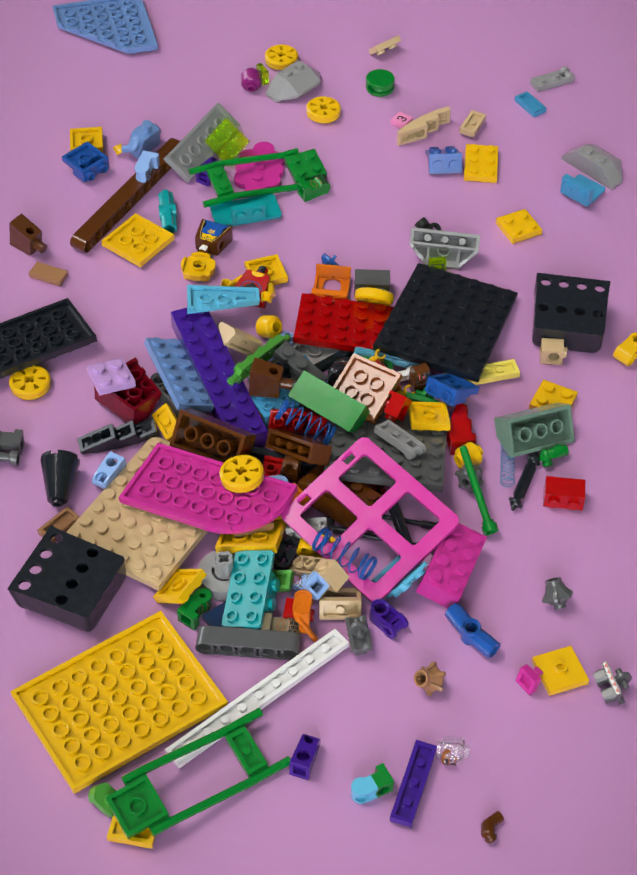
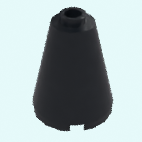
(59, 475)

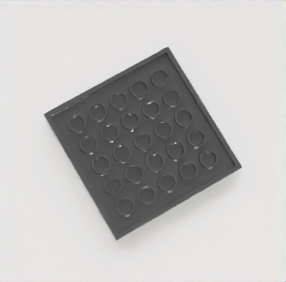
(425, 468)

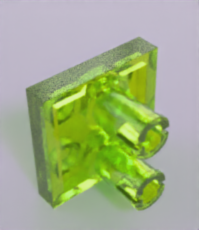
(227, 140)

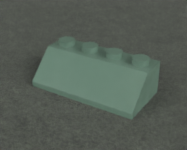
(535, 429)

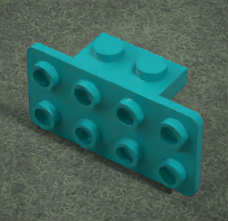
(246, 210)
(251, 589)

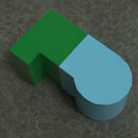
(372, 786)

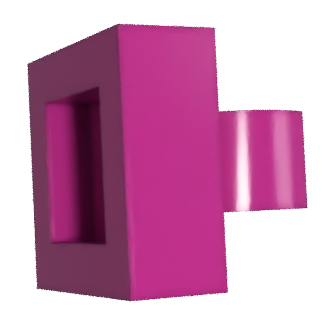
(529, 678)

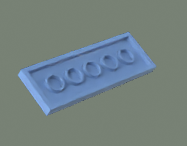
(178, 374)

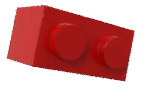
(564, 493)

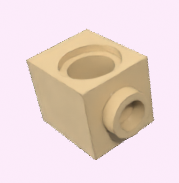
(552, 351)

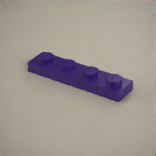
(413, 783)

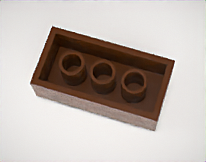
(210, 436)
(330, 505)

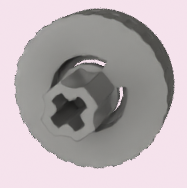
(223, 566)

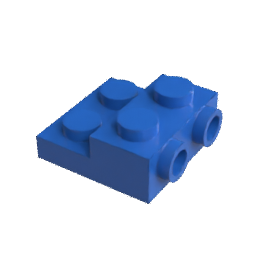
(86, 161)
(450, 388)

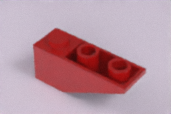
(280, 424)
(460, 429)

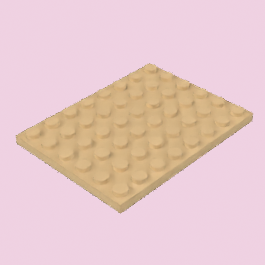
(147, 541)

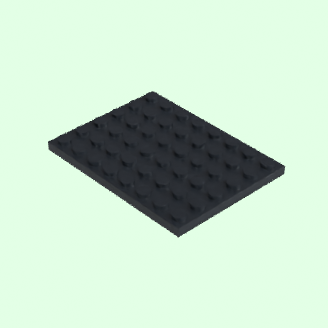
(446, 322)

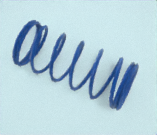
(285, 406)
(325, 540)

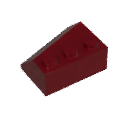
(133, 402)

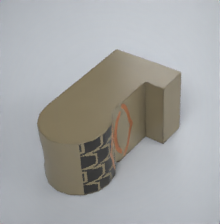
(279, 624)

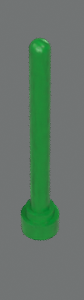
(489, 526)

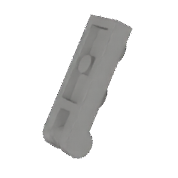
(552, 79)
(400, 439)

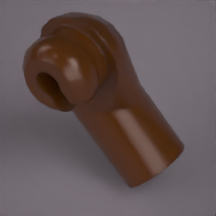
(488, 826)

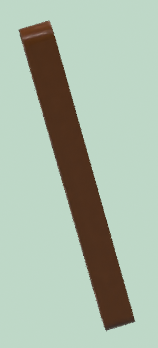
(120, 204)

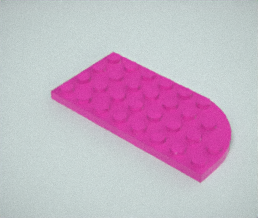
(191, 492)

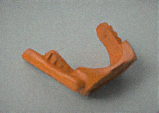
(301, 610)

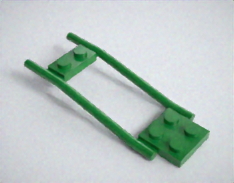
(301, 165)
(139, 805)

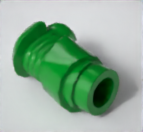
(554, 452)

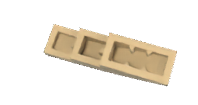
(422, 125)

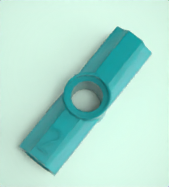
(167, 211)

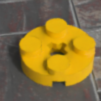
(192, 272)

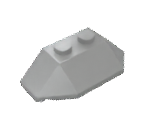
(293, 82)
(596, 164)
(455, 246)

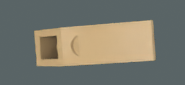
(326, 568)

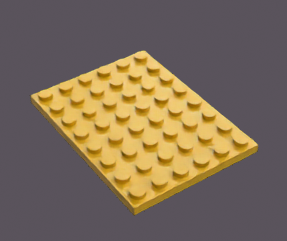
(118, 701)

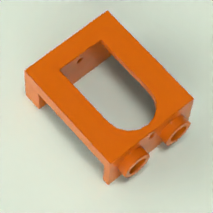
(332, 272)

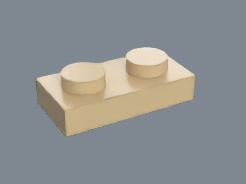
(390, 44)
(472, 123)

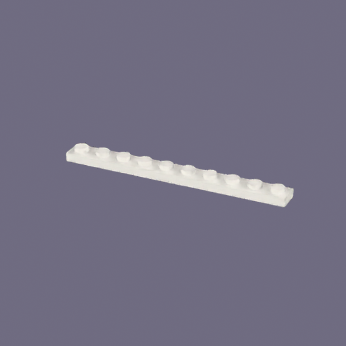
(265, 691)

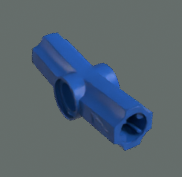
(478, 637)

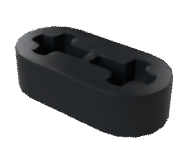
(282, 553)

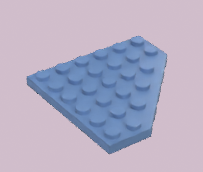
(109, 22)

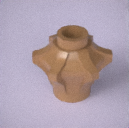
(430, 678)

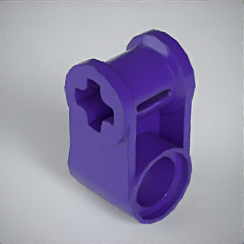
(388, 621)

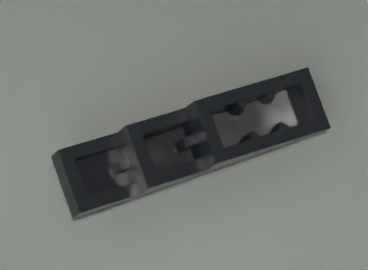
(113, 437)

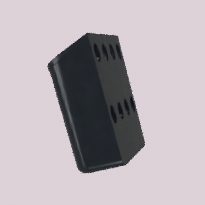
(570, 312)
(72, 583)

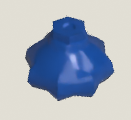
(328, 260)

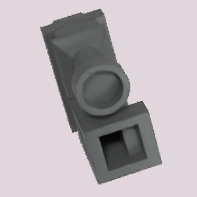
(11, 446)

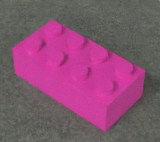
(451, 566)

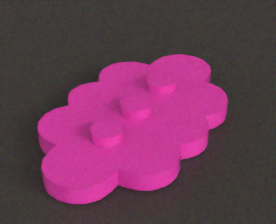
(259, 174)

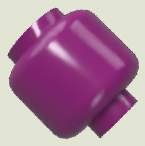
(251, 79)

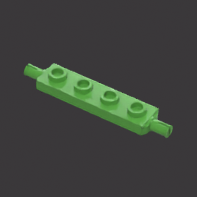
(242, 370)

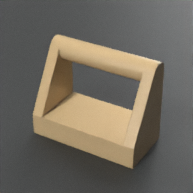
(238, 339)
(340, 607)

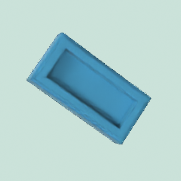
(530, 104)

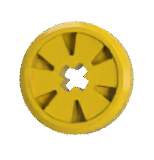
(280, 56)
(323, 109)
(374, 296)
(37, 386)
(241, 473)

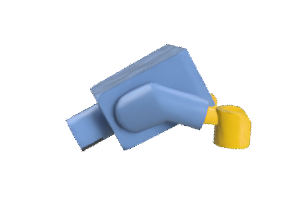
(142, 138)

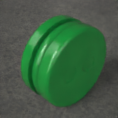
(380, 82)

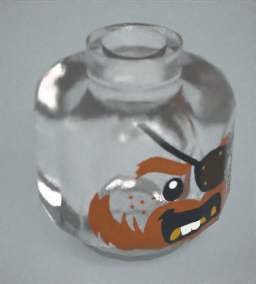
(453, 750)

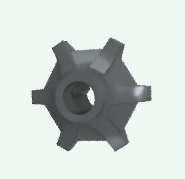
(464, 479)
(556, 593)

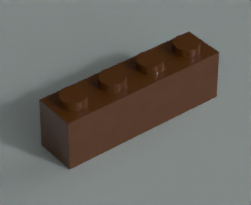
(298, 447)

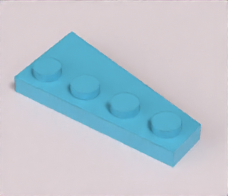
(212, 298)

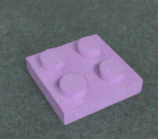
(111, 376)

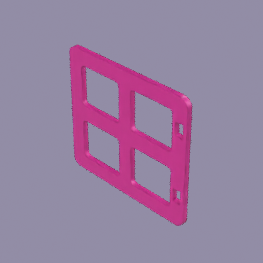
(371, 517)

